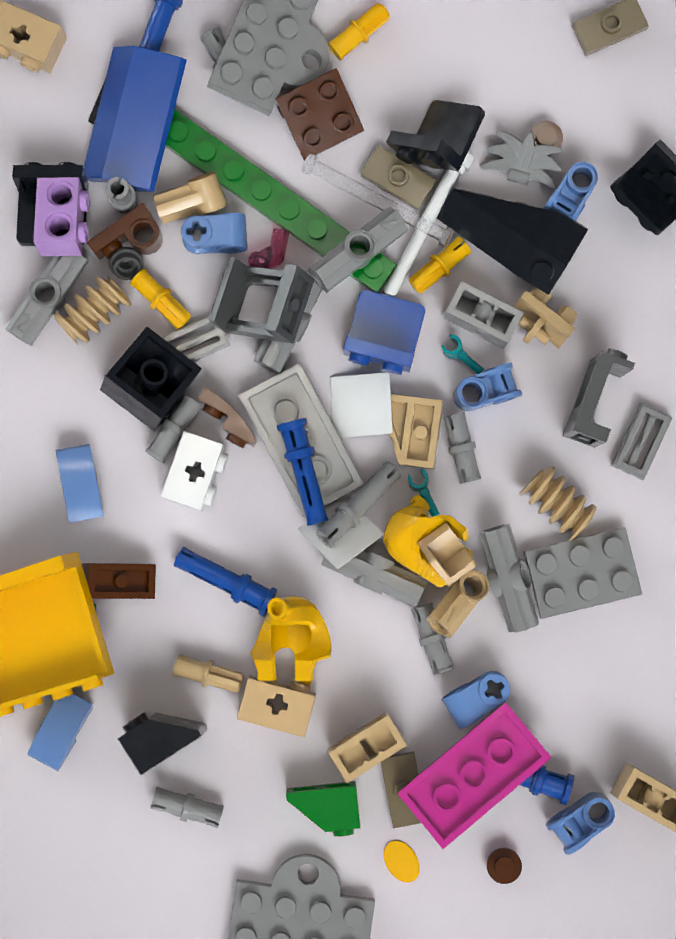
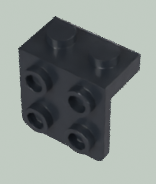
(442, 137)
(25, 179)
(650, 188)

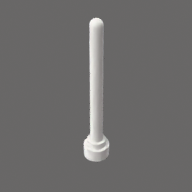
(418, 237)

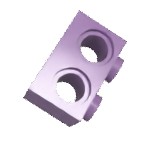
(54, 217)

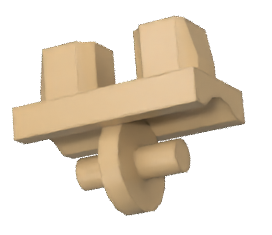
(542, 321)

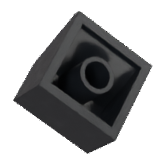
(150, 378)
(157, 738)

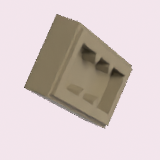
(610, 26)
(398, 178)
(398, 772)

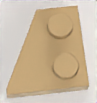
(416, 430)

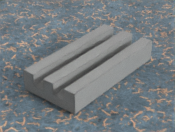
(223, 343)
(629, 467)

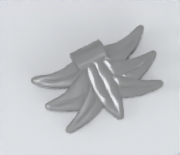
(523, 159)

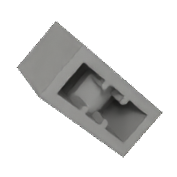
(483, 315)

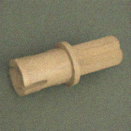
(208, 673)

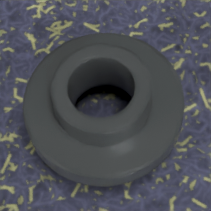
(128, 270)

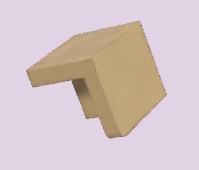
(447, 554)

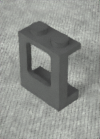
(287, 308)
(579, 424)

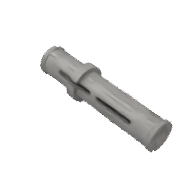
(348, 514)

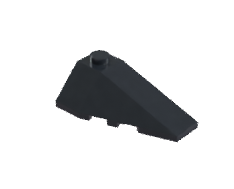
(520, 237)

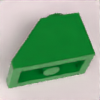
(328, 806)

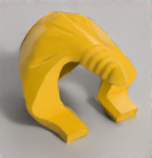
(408, 528)
(295, 625)

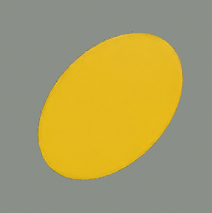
(401, 861)

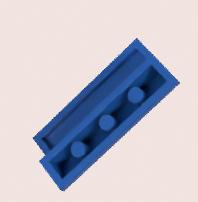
(134, 117)

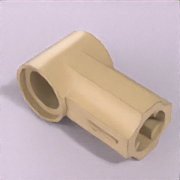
(199, 195)
(457, 604)

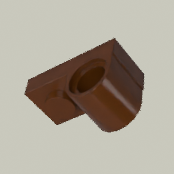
(127, 229)
(120, 580)

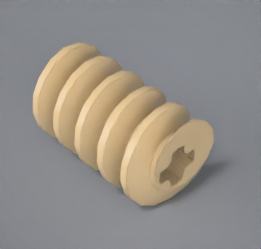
(92, 309)
(559, 501)

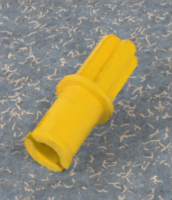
(359, 31)
(439, 265)
(160, 299)

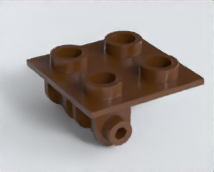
(319, 114)

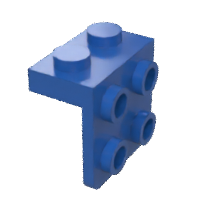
(384, 332)

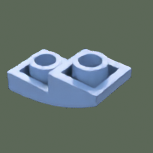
(79, 483)
(59, 731)

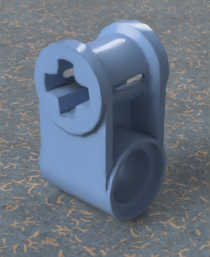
(569, 197)
(220, 233)
(492, 385)
(470, 702)
(580, 823)

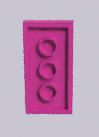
(474, 775)

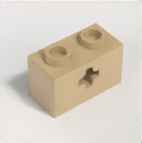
(44, 38)
(289, 719)
(646, 795)

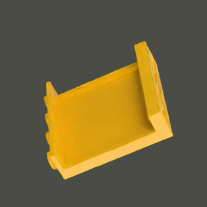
(48, 634)

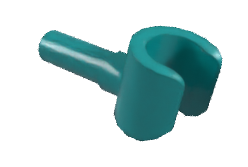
(461, 355)
(424, 492)

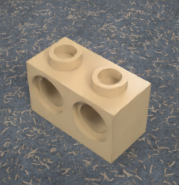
(366, 747)

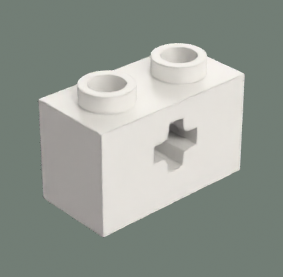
(190, 452)

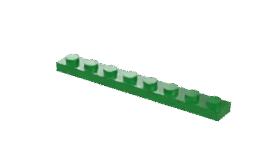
(269, 197)

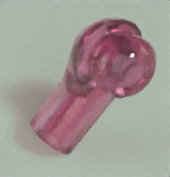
(273, 254)

